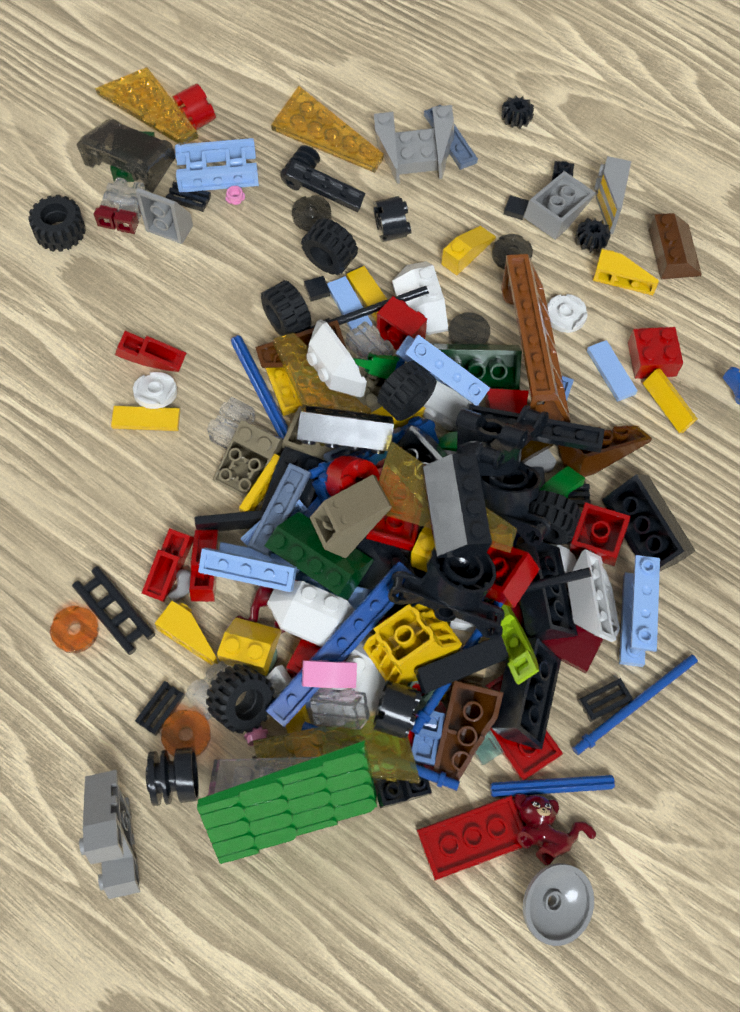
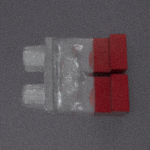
(120, 206)

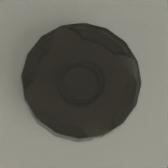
(309, 210)
(510, 245)
(469, 329)

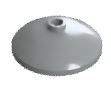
(568, 910)

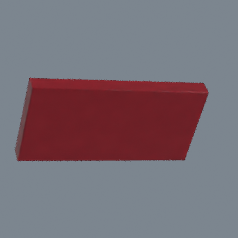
(574, 651)

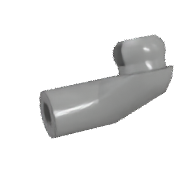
(183, 584)

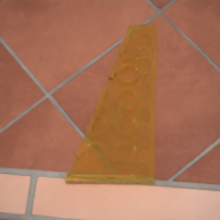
(405, 489)

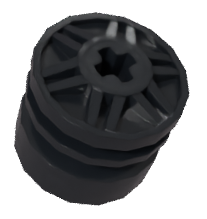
(172, 776)

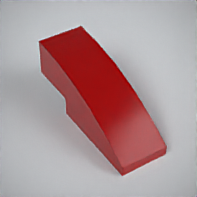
(150, 352)
(167, 564)
(202, 585)

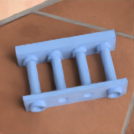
(443, 368)
(249, 566)
(639, 611)

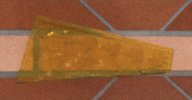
(148, 101)
(316, 126)
(306, 381)
(387, 754)

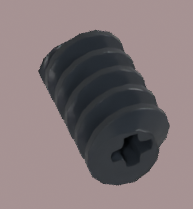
(305, 155)

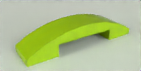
(521, 655)

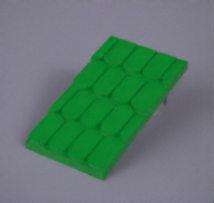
(276, 799)

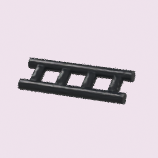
(112, 624)

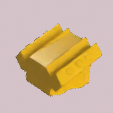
(408, 642)

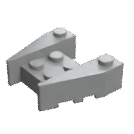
(416, 149)
(109, 835)

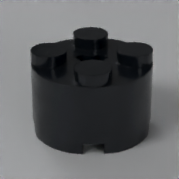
(391, 218)
(396, 709)

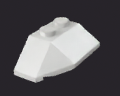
(431, 304)
(334, 362)
(445, 406)
(594, 599)
(309, 612)
(368, 677)

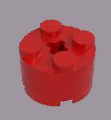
(195, 106)
(347, 471)

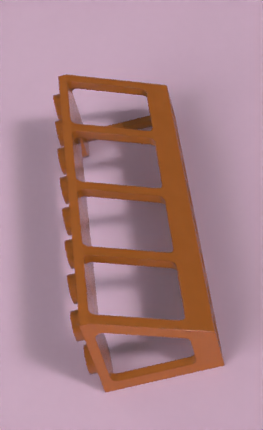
(536, 336)

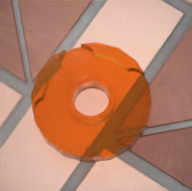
(83, 639)
(186, 719)

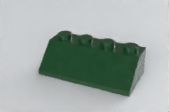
(492, 364)
(301, 547)

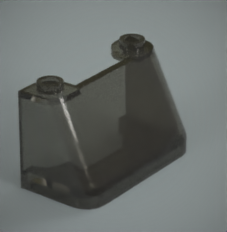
(128, 150)

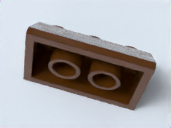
(673, 247)

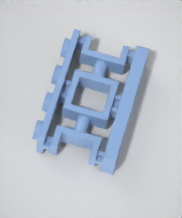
(197, 156)

